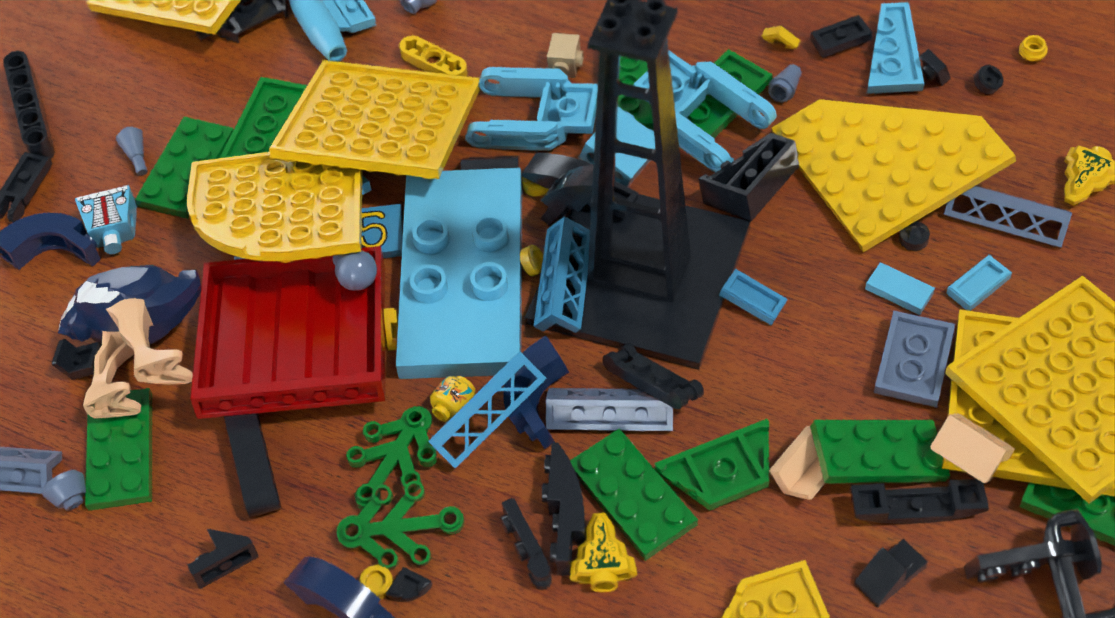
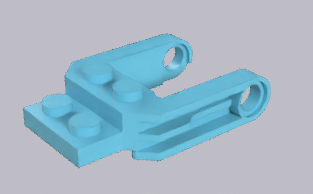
(689, 91)
(562, 109)

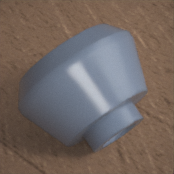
(66, 490)

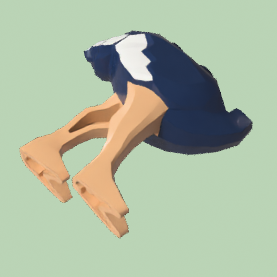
(126, 314)

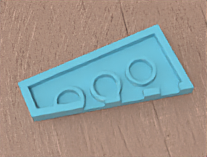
(895, 54)

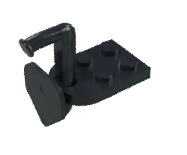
(1059, 555)

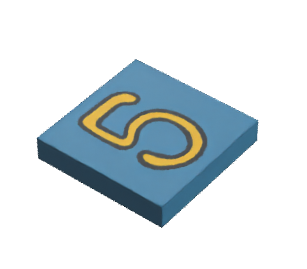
(383, 228)

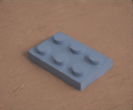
(914, 358)

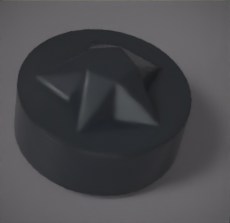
(988, 79)
(915, 236)

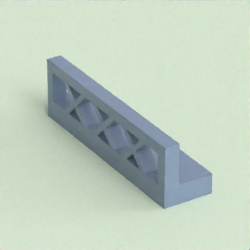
(1018, 204)
(606, 410)
(26, 468)

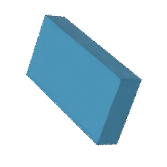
(753, 297)

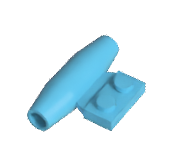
(326, 18)

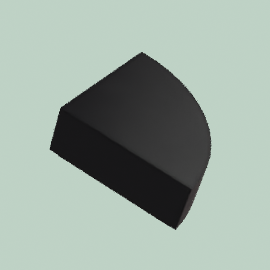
(408, 586)

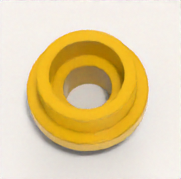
(1033, 48)

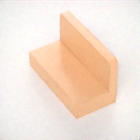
(971, 447)
(798, 468)

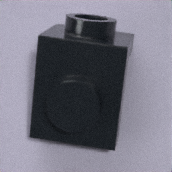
(75, 361)

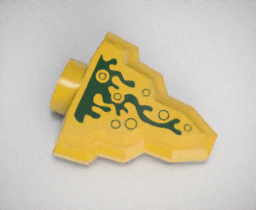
(1087, 172)
(602, 557)

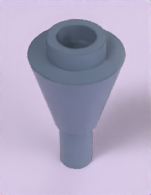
(131, 142)

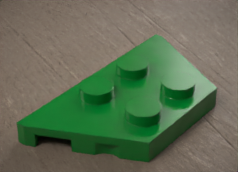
(722, 467)

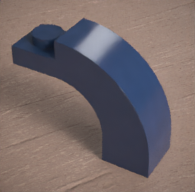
(45, 232)
(526, 415)
(334, 589)

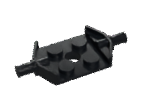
(246, 17)

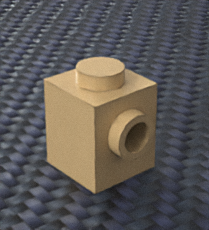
(565, 53)

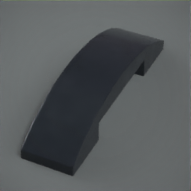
(919, 505)

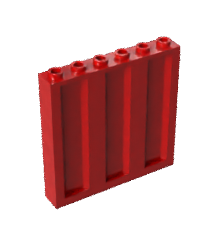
(286, 338)

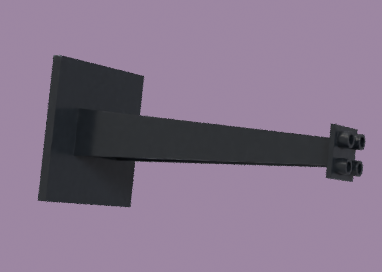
(664, 264)

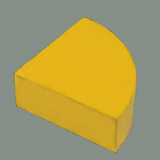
(781, 35)
(391, 328)

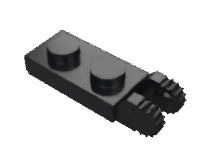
(23, 184)
(526, 544)

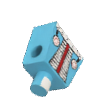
(109, 217)

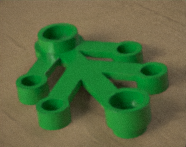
(394, 451)
(394, 526)

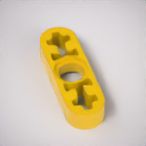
(426, 50)

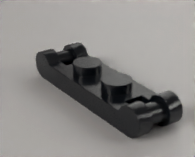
(652, 377)

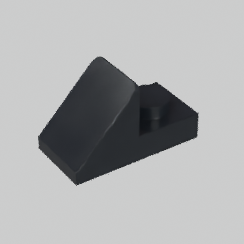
(230, 554)
(890, 572)

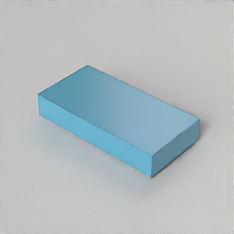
(978, 283)
(900, 288)

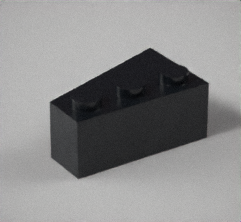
(751, 179)

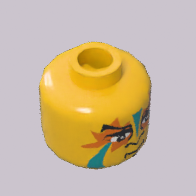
(451, 396)

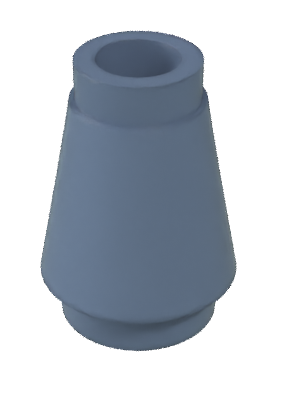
(785, 83)

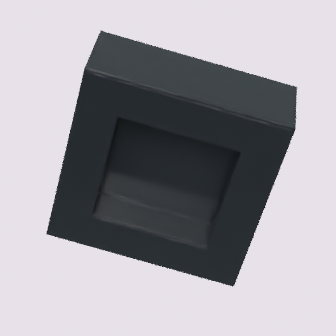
(934, 68)

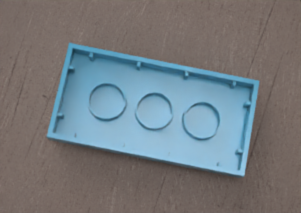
(460, 274)

